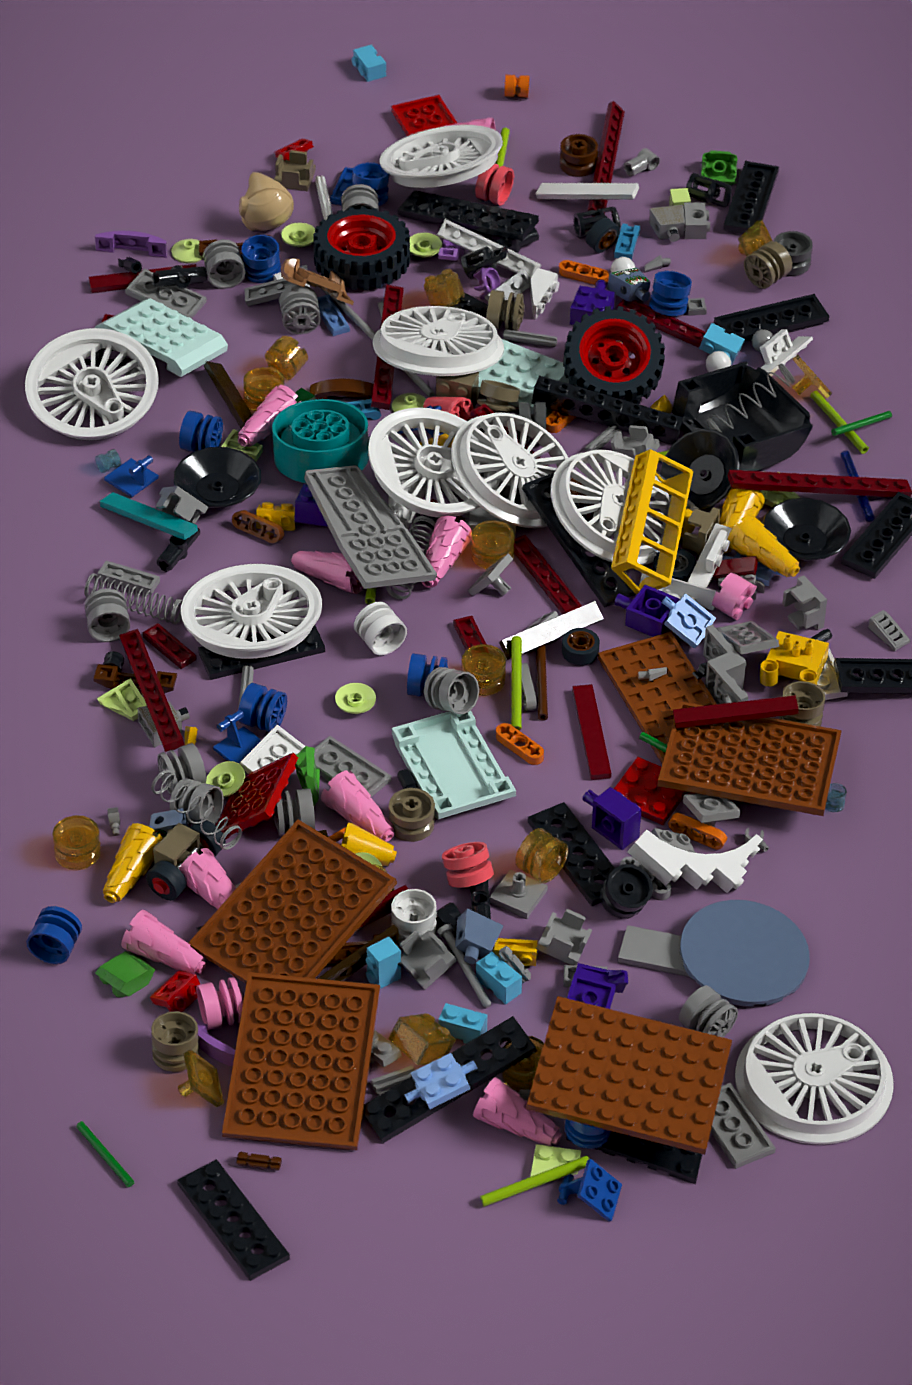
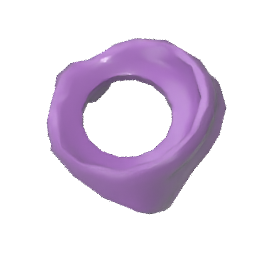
(487, 278)

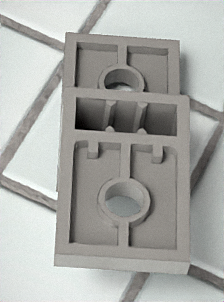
(724, 668)

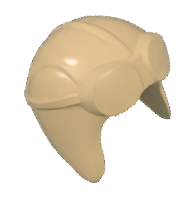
(265, 203)

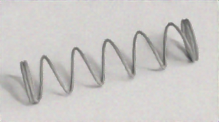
(789, 378)
(232, 843)

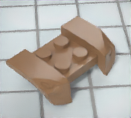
(333, 285)

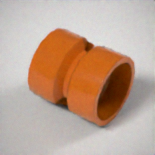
(516, 86)

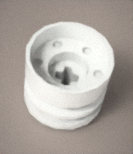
(380, 628)
(412, 912)

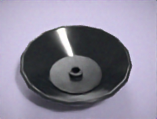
(704, 453)
(218, 476)
(808, 528)

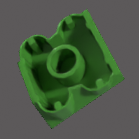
(719, 166)
(307, 772)
(125, 974)

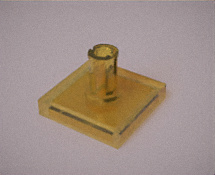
(754, 238)
(809, 379)
(202, 1079)

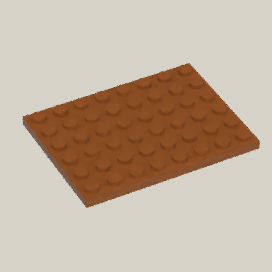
(754, 762)
(293, 908)
(301, 1061)
(630, 1075)

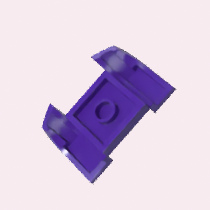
(597, 985)

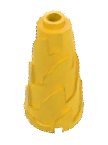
(738, 504)
(755, 540)
(131, 861)

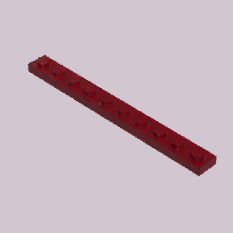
(607, 151)
(383, 371)
(817, 483)
(152, 690)

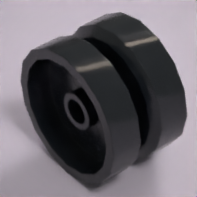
(626, 891)

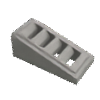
(879, 622)

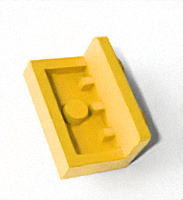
(281, 515)
(523, 949)

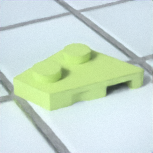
(123, 700)

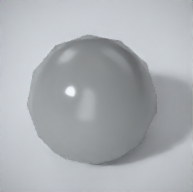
(760, 338)

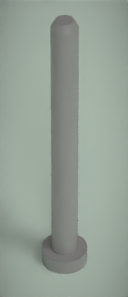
(446, 932)

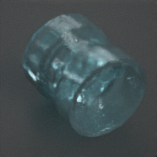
(108, 461)
(836, 797)

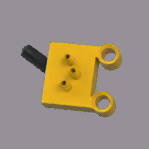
(796, 658)

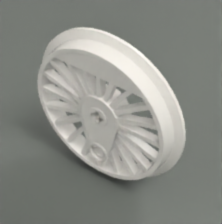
(442, 155)
(425, 348)
(91, 386)
(509, 461)
(426, 463)
(609, 502)
(255, 611)
(813, 1076)

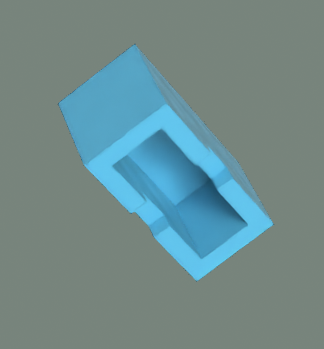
(368, 63)
(717, 340)
(382, 963)
(499, 977)
(462, 1022)

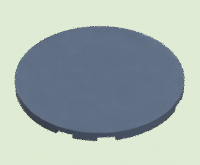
(745, 952)

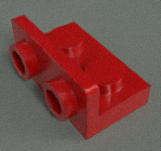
(177, 992)

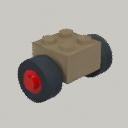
(169, 854)

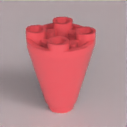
(455, 405)

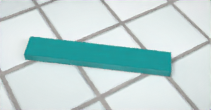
(148, 516)

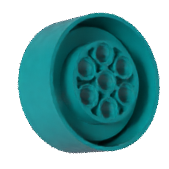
(319, 437)

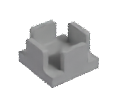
(637, 443)
(180, 503)
(809, 603)
(564, 937)
(425, 957)

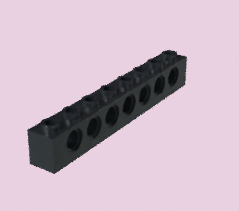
(606, 409)

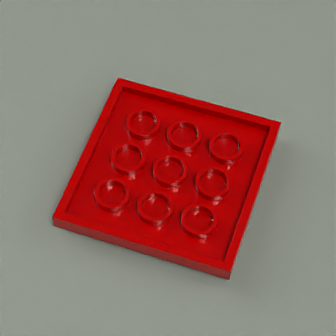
(257, 795)

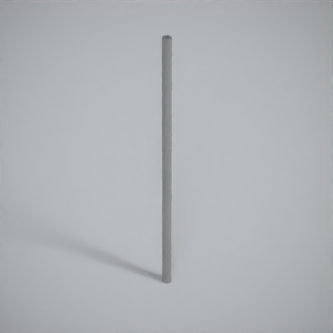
(413, 376)

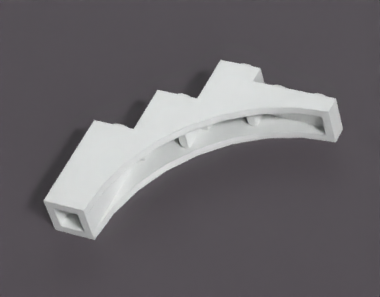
(670, 862)

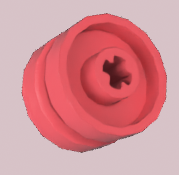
(495, 184)
(467, 864)

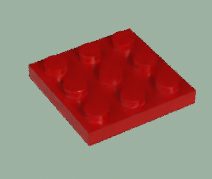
(422, 114)
(641, 787)

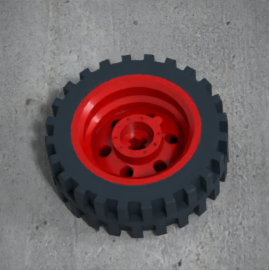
(362, 247)
(607, 329)

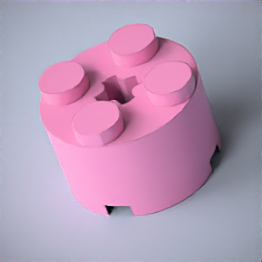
(734, 596)

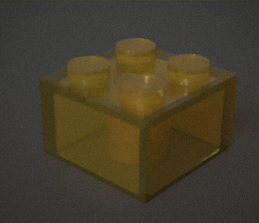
(421, 1038)

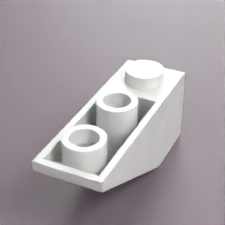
(542, 287)

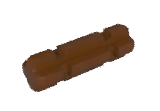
(259, 1161)

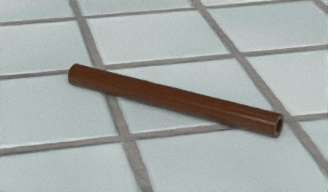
(541, 675)

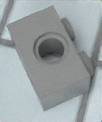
(696, 221)

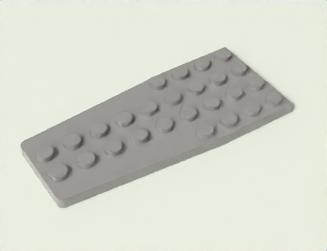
(367, 529)

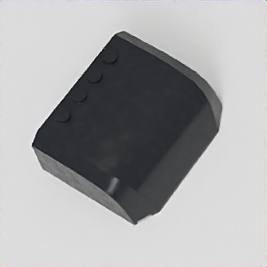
(768, 433)

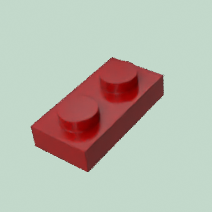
(300, 145)

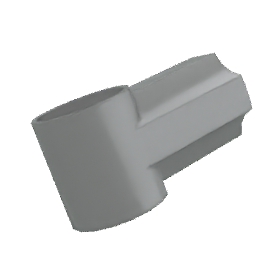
(644, 160)

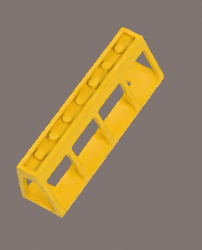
(635, 515)

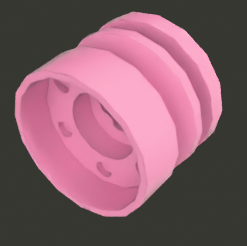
(220, 1003)

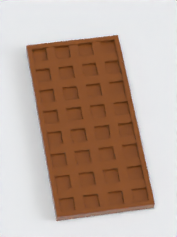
(654, 700)

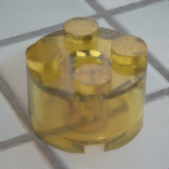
(444, 288)
(286, 356)

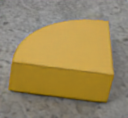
(190, 735)

